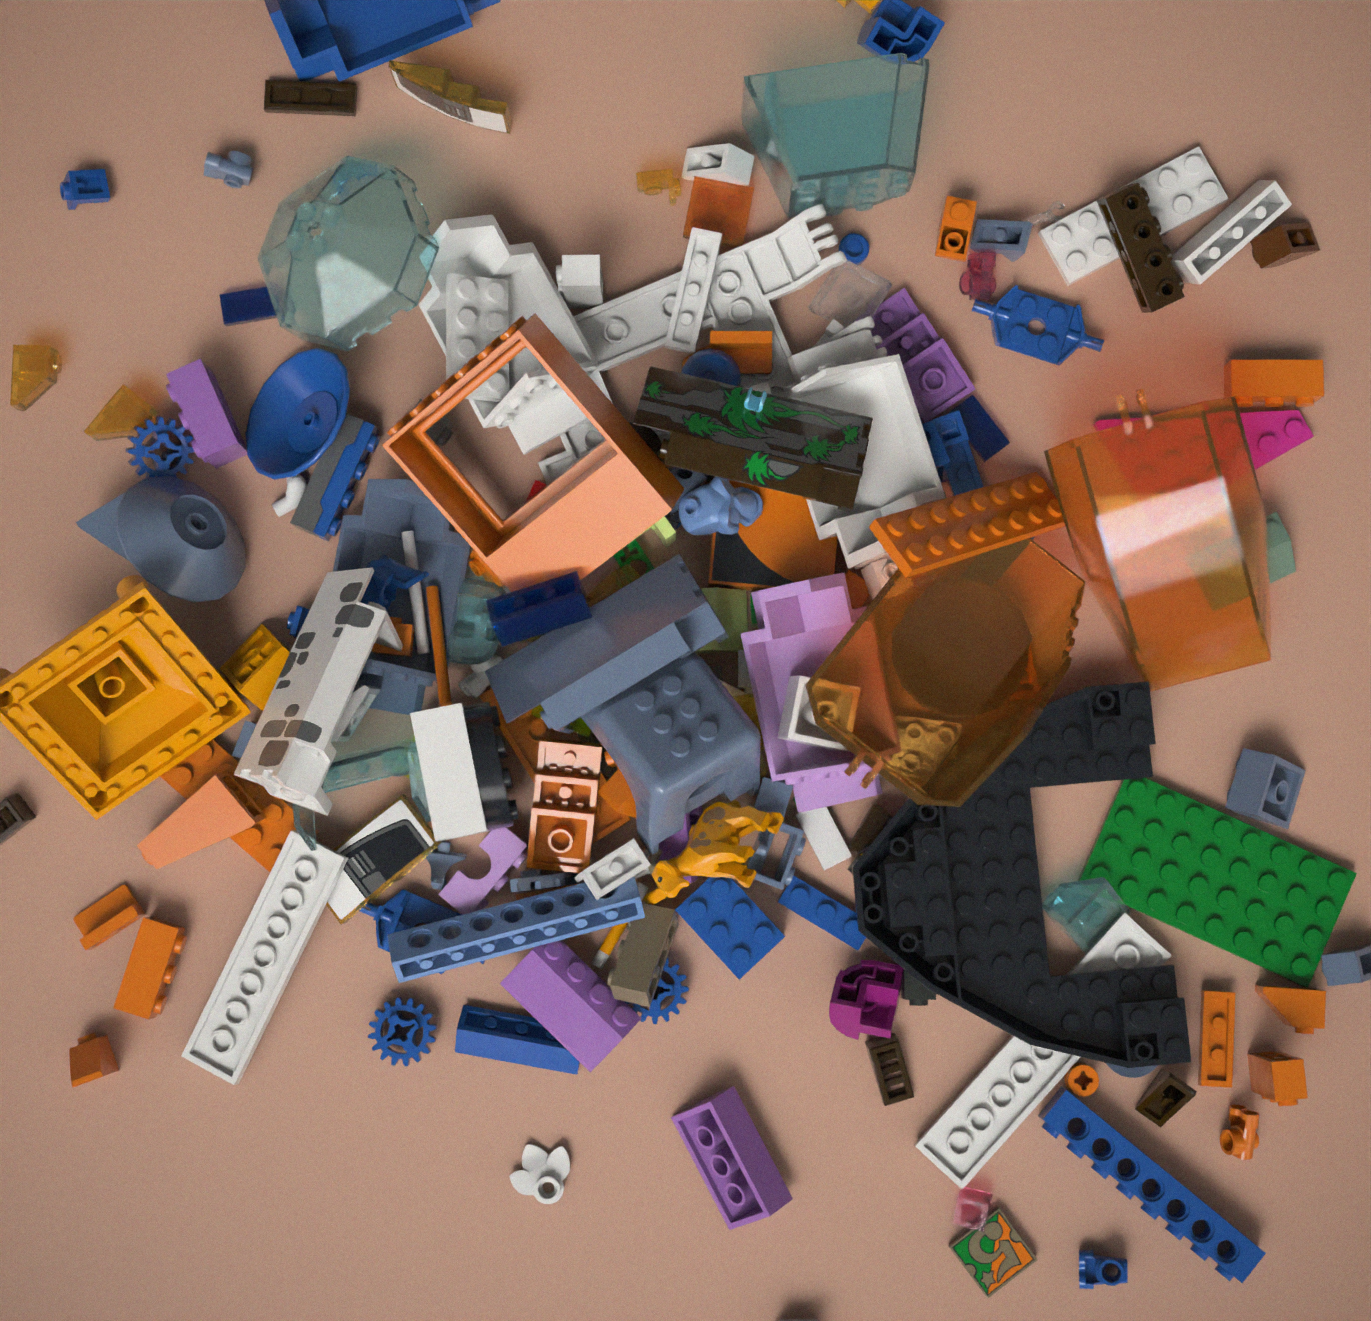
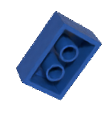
(730, 924)

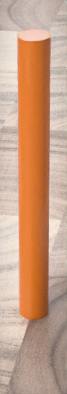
(438, 646)

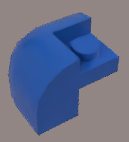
(899, 29)

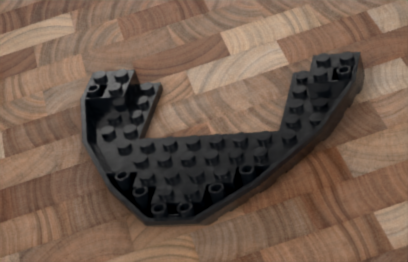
(962, 899)

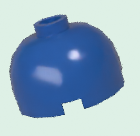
(714, 366)

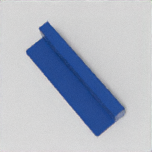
(511, 1040)

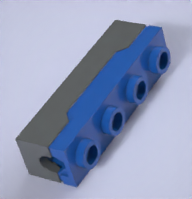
(335, 478)

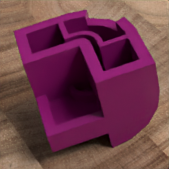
(866, 999)

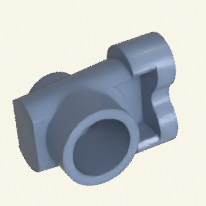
(233, 170)

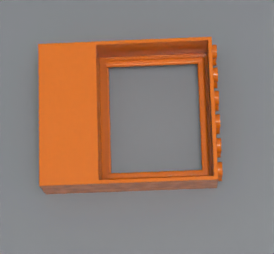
(576, 517)

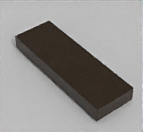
(310, 98)

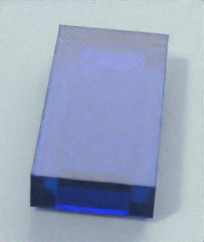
(246, 306)
(981, 429)

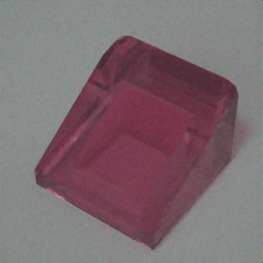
(972, 1208)

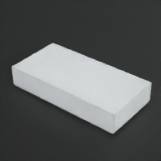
(823, 837)

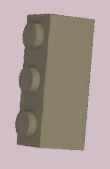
(643, 955)

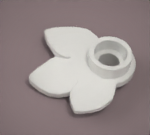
(542, 1168)

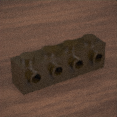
(1141, 247)

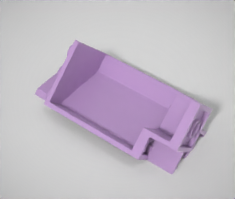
(794, 636)

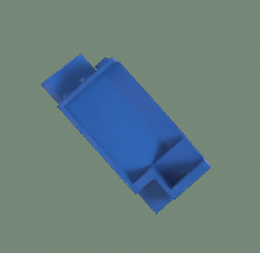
(363, 33)

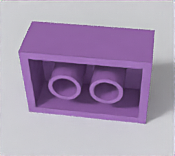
(206, 414)

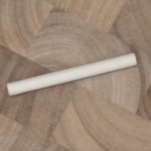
(416, 595)

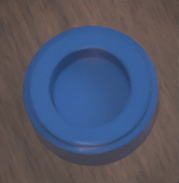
(854, 247)

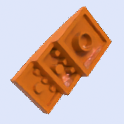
(564, 805)

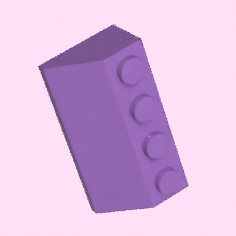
(570, 1002)
(732, 1158)

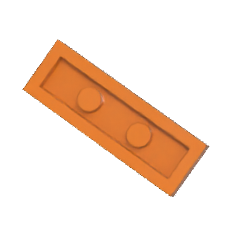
(1216, 1038)

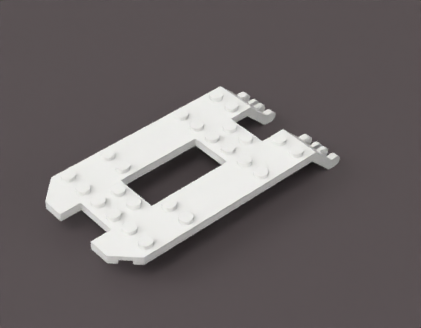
(737, 301)

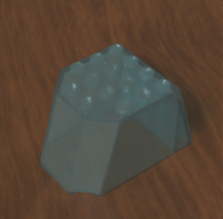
(838, 131)

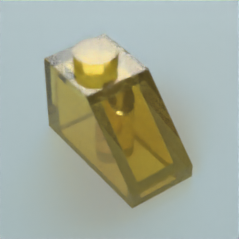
(33, 373)
(121, 416)

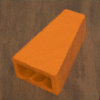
(207, 817)

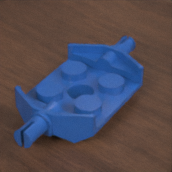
(1062, 326)
(403, 913)

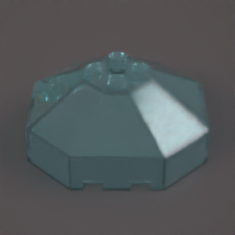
(361, 265)

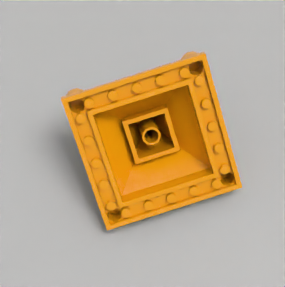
(118, 700)

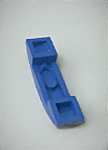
(963, 470)

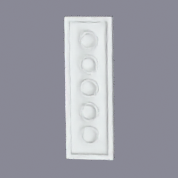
(1176, 196)

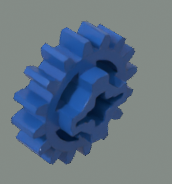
(160, 435)
(675, 989)
(410, 1044)

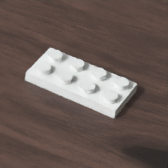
(473, 320)

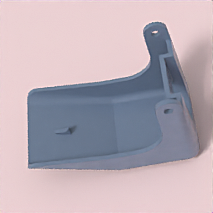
(672, 739)

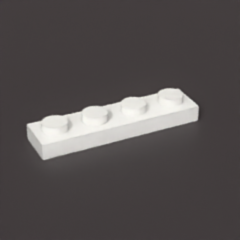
(693, 290)

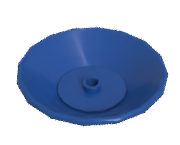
(297, 413)

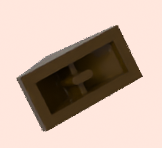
(1164, 1098)

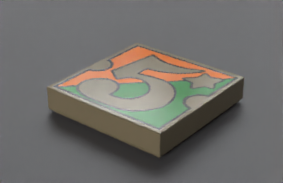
(993, 1255)

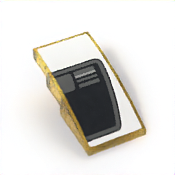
(456, 100)
(379, 856)

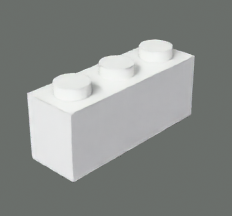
(580, 281)

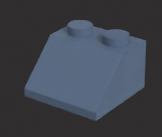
(1265, 788)

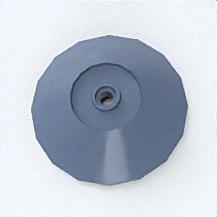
(181, 538)

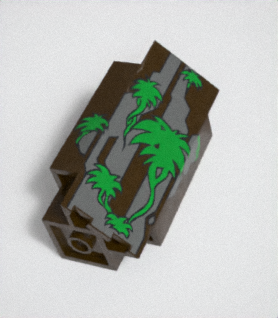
(781, 448)

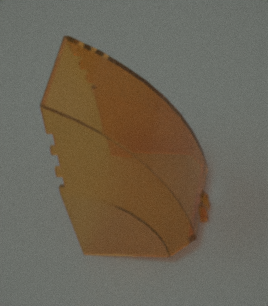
(1171, 538)
(950, 670)

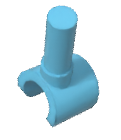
(754, 403)

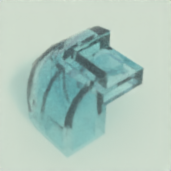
(473, 635)

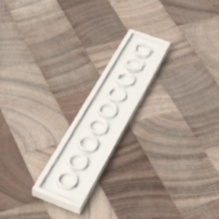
(1022, 1073)

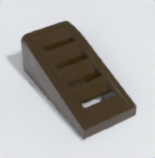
(16, 813)
(881, 1044)

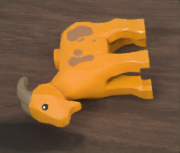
(715, 847)

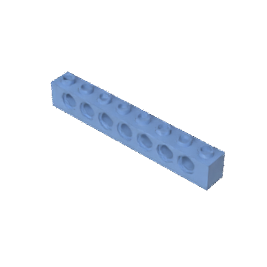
(510, 928)

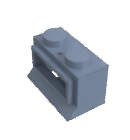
(784, 870)

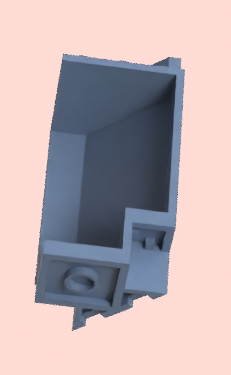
(387, 511)
(602, 656)

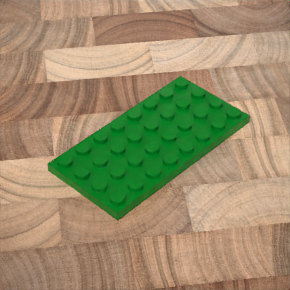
(1219, 878)

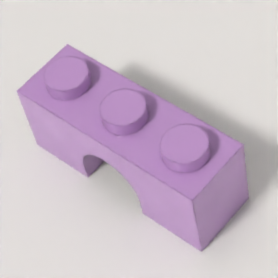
(469, 893)

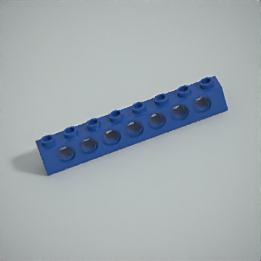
(1242, 1254)

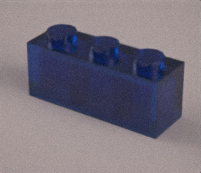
(539, 608)

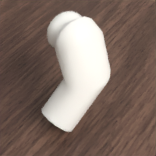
(295, 489)

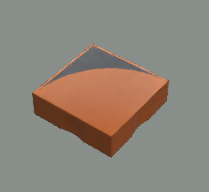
(774, 549)

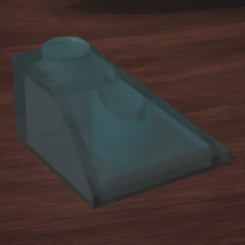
(1084, 909)

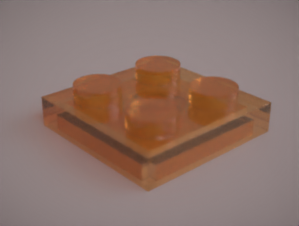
(720, 209)

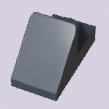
(1001, 237)

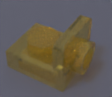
(657, 180)

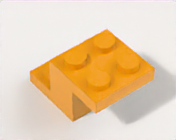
(257, 665)

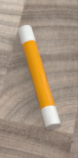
(613, 936)

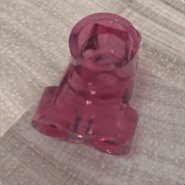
(979, 280)

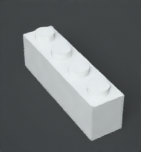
(1230, 231)

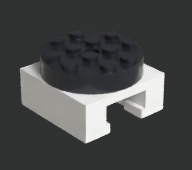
(464, 770)

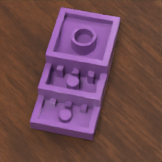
(927, 360)

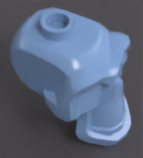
(719, 508)

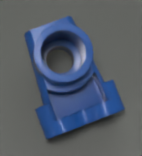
(1093, 1271)

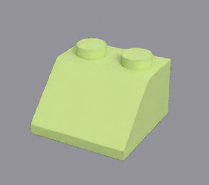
(731, 610)

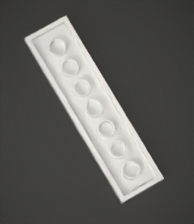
(264, 958)

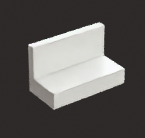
(614, 869)

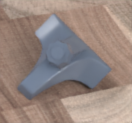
(440, 861)

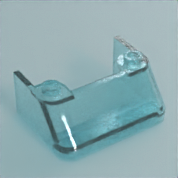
(363, 767)

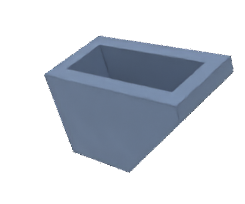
(1347, 965)

